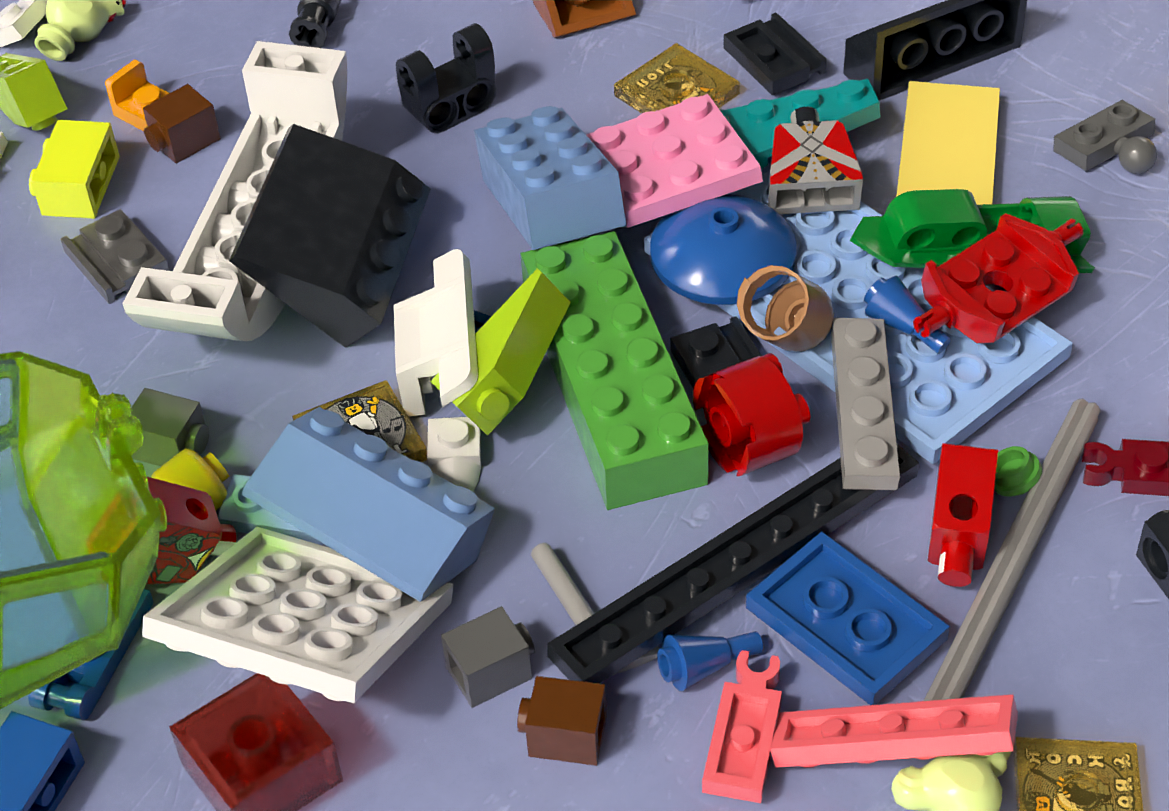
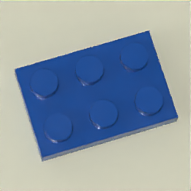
(847, 618)

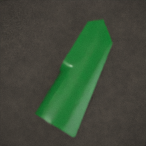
(948, 221)

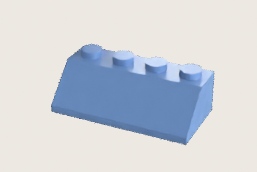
(370, 503)

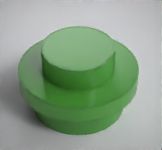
(1016, 471)

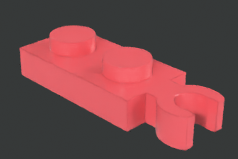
(744, 733)

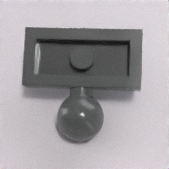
(1110, 132)

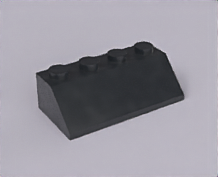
(933, 43)

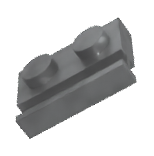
(112, 254)

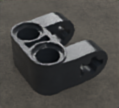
(453, 90)

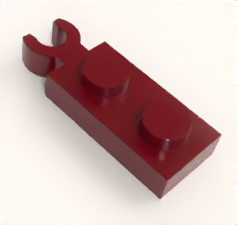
(1138, 465)

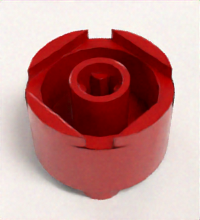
(751, 414)

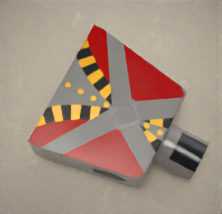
(813, 166)

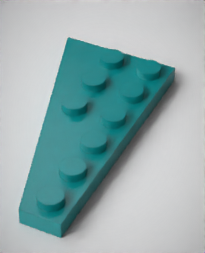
(848, 102)

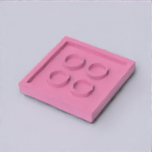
(676, 158)

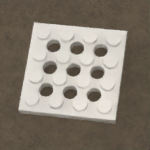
(294, 615)

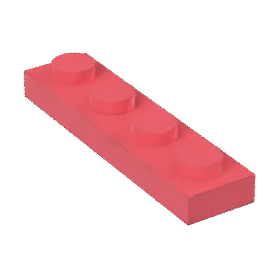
(895, 731)

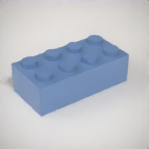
(549, 177)

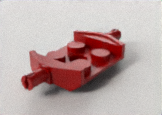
(1016, 256)

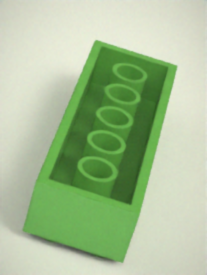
(619, 376)

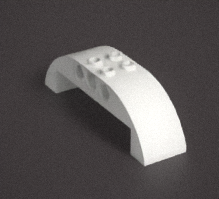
(206, 290)

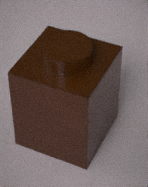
(181, 123)
(564, 720)

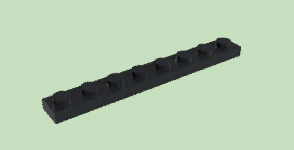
(713, 573)

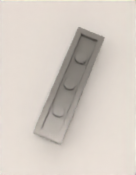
(864, 404)

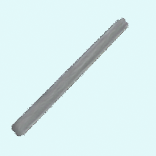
(1014, 555)

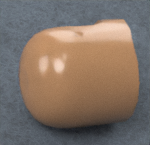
(797, 308)

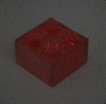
(257, 749)

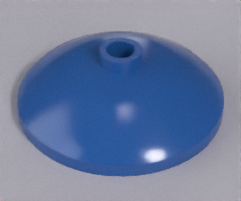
(719, 243)

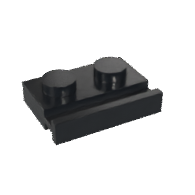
(774, 53)
(712, 349)

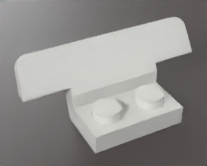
(437, 336)

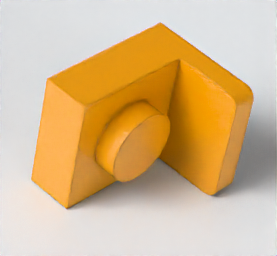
(131, 92)

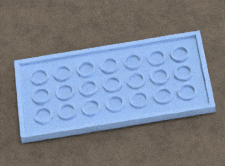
(932, 393)

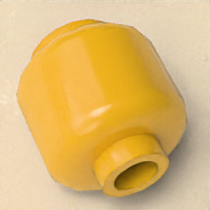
(196, 472)

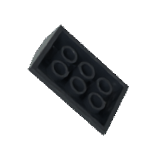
(331, 231)

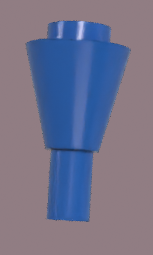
(898, 308)
(692, 658)

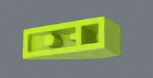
(29, 92)
(511, 350)

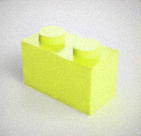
(74, 169)

